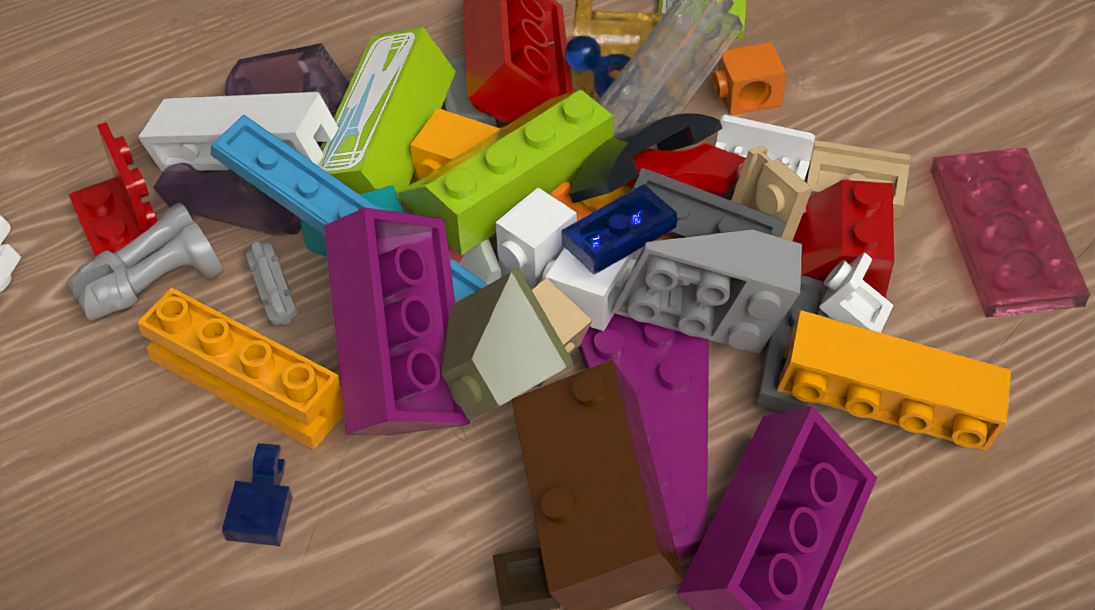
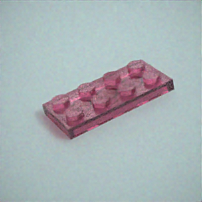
(1008, 233)

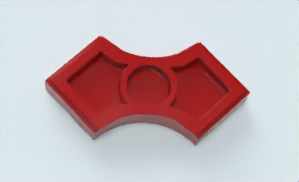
(700, 167)

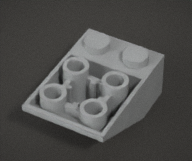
(715, 286)

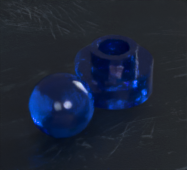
(584, 54)

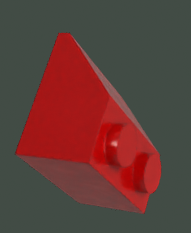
(844, 224)

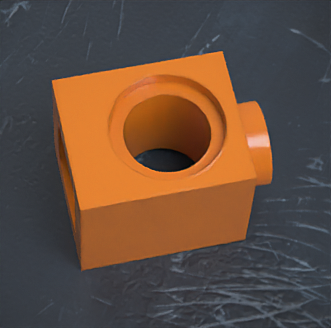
(750, 79)

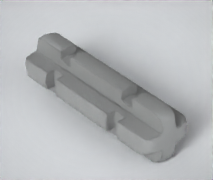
(271, 283)

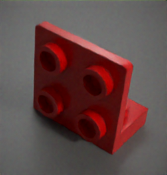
(113, 208)

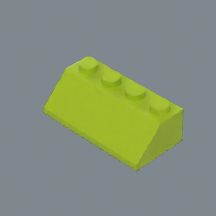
(503, 169)

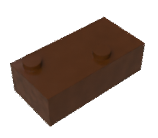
(595, 491)

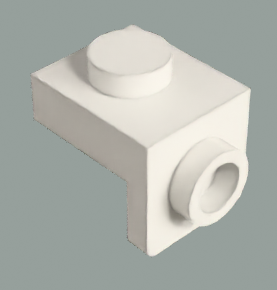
(852, 299)

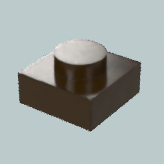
(523, 581)

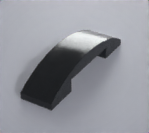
(613, 161)

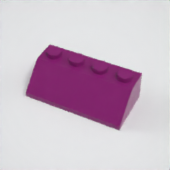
(391, 321)
(781, 519)

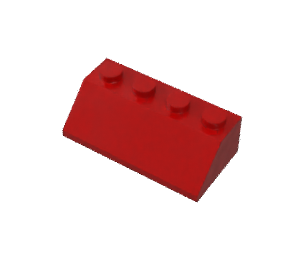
(510, 57)

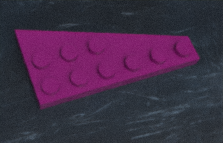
(673, 395)

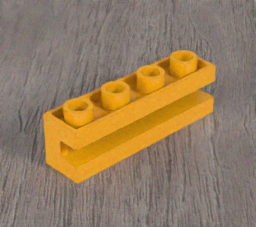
(243, 367)
(895, 381)

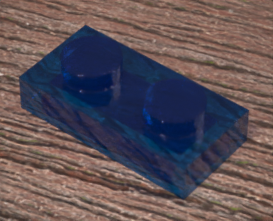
(619, 229)

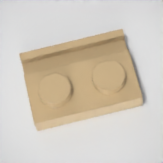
(844, 162)
(772, 189)

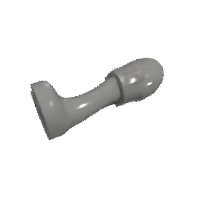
(118, 277)

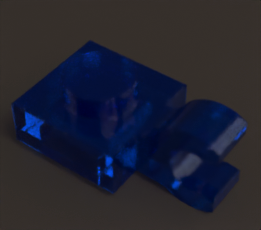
(259, 507)

